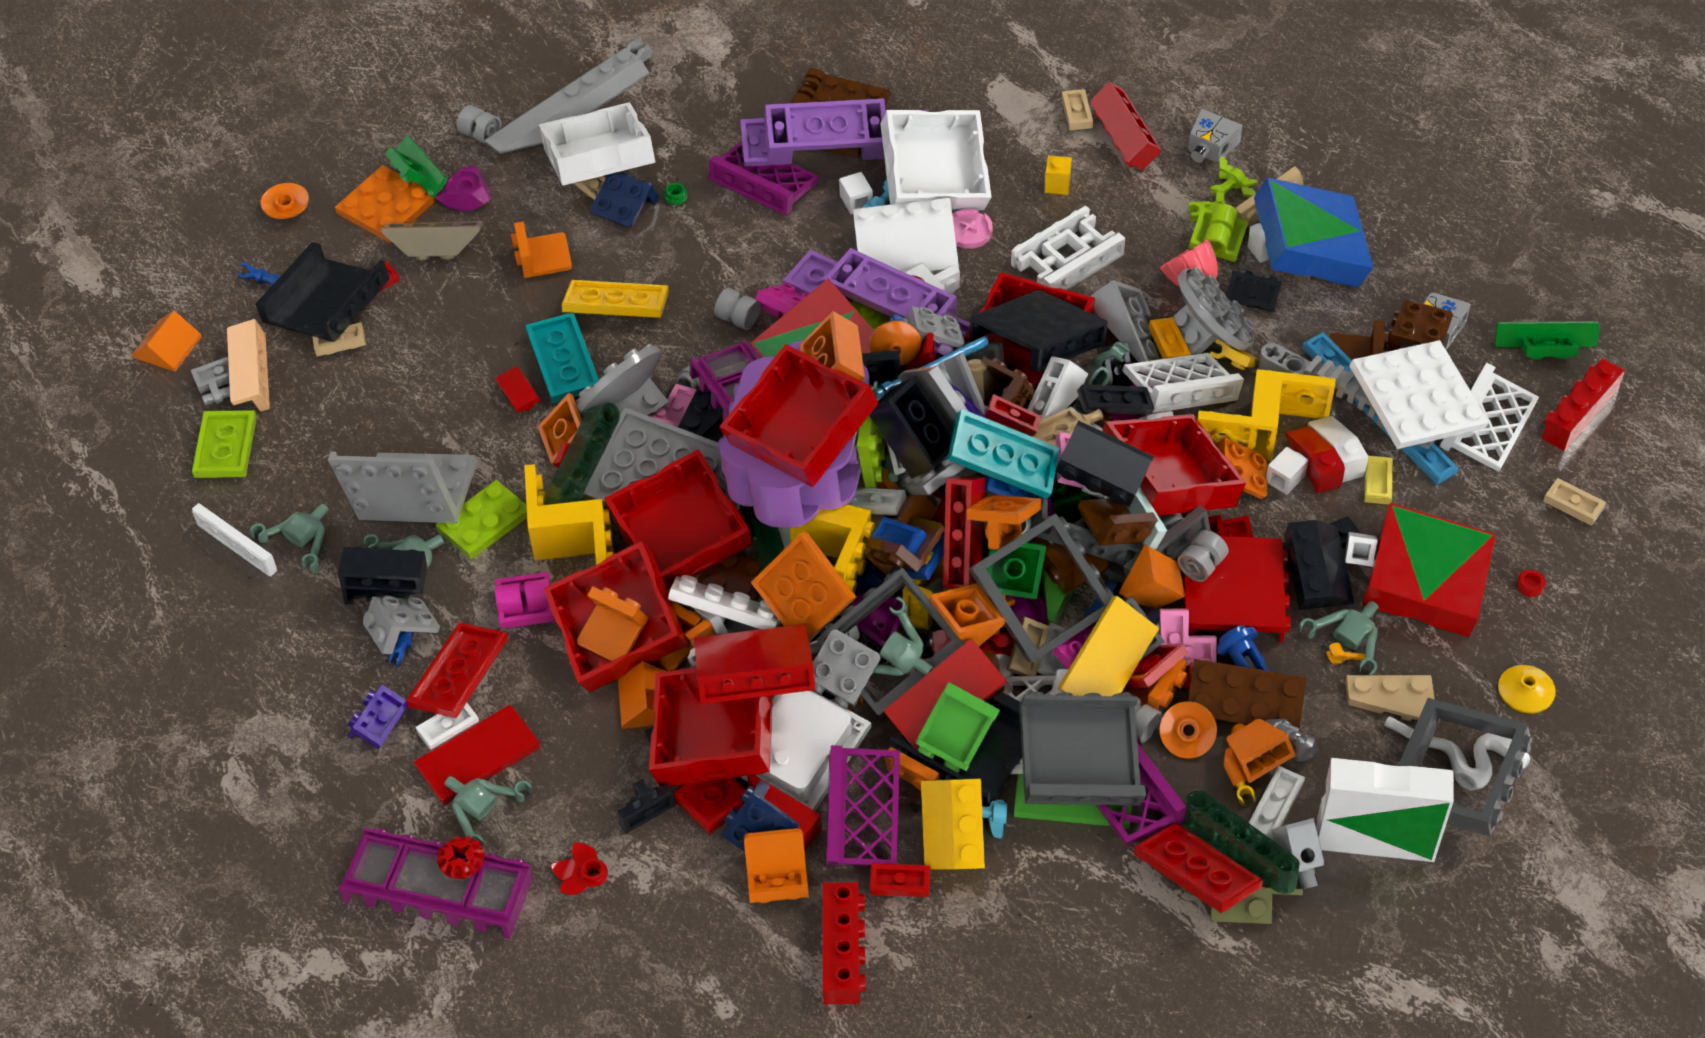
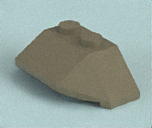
(432, 238)

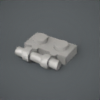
(210, 378)

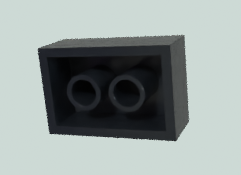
(913, 427)

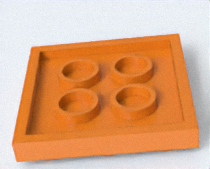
(383, 200)
(803, 586)

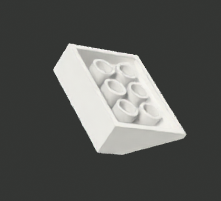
(908, 234)

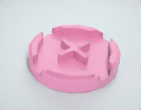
(971, 228)

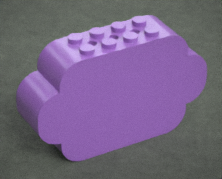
(776, 496)

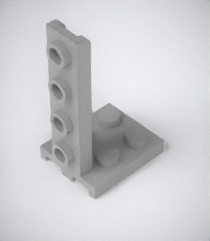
(962, 378)

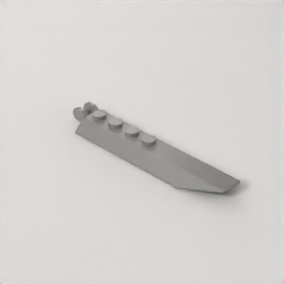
(576, 98)

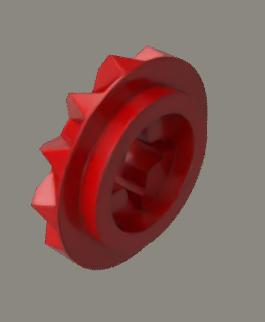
(457, 867)

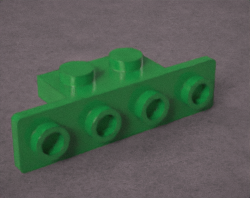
(416, 166)
(1548, 338)

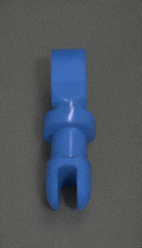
(259, 275)
(402, 643)

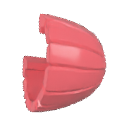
(1200, 256)

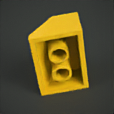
(952, 824)

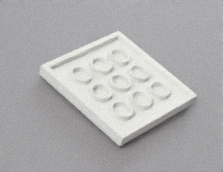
(1418, 394)

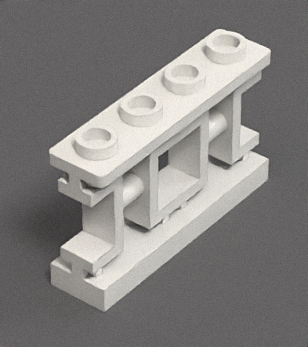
(1078, 265)

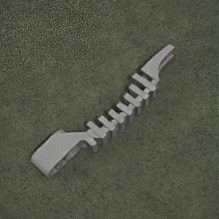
(1280, 359)

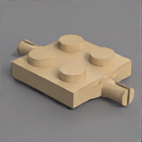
(1064, 422)

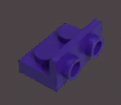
(378, 717)

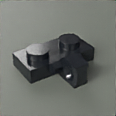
(645, 806)

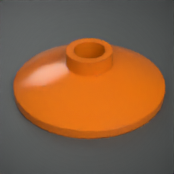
(284, 201)
(897, 335)
(1173, 727)

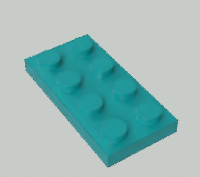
(562, 356)
(1003, 453)

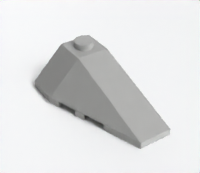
(1127, 318)

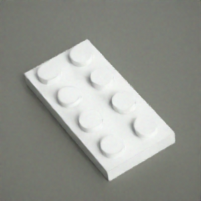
(721, 603)

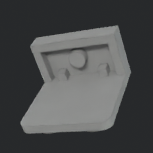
(945, 327)
(391, 615)
(843, 668)

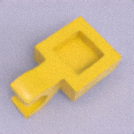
(1239, 358)

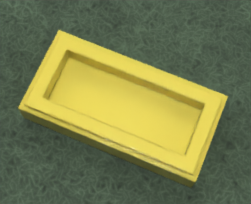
(1378, 480)

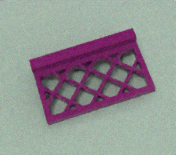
(759, 186)
(1163, 800)
(837, 806)

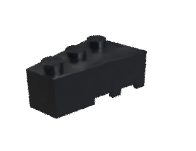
(702, 417)
(381, 572)

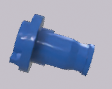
(1239, 644)

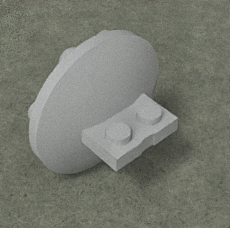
(1210, 314)
(627, 384)

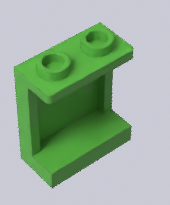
(956, 727)

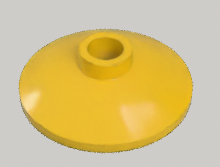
(1524, 697)

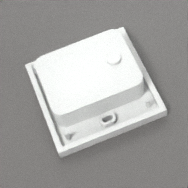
(801, 742)

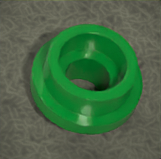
(675, 194)

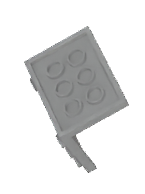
(949, 403)
(405, 485)

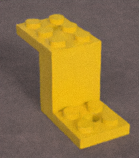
(1272, 395)
(565, 527)
(842, 535)

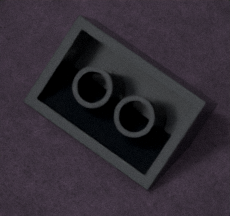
(1103, 464)
(1317, 565)

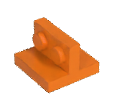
(1003, 516)

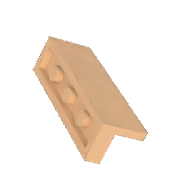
(248, 364)

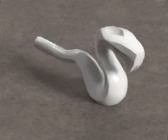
(1466, 776)

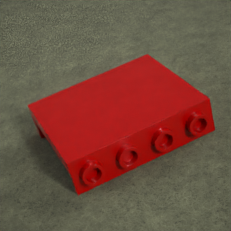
(1242, 589)
(754, 664)

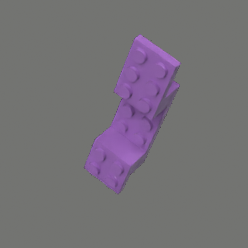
(813, 127)
(876, 286)

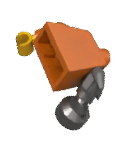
(1261, 748)

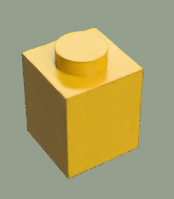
(1058, 175)

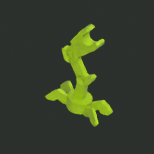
(1235, 179)

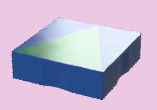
(1313, 232)

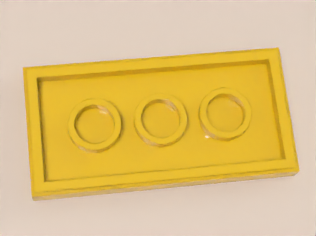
(615, 298)
(1110, 652)

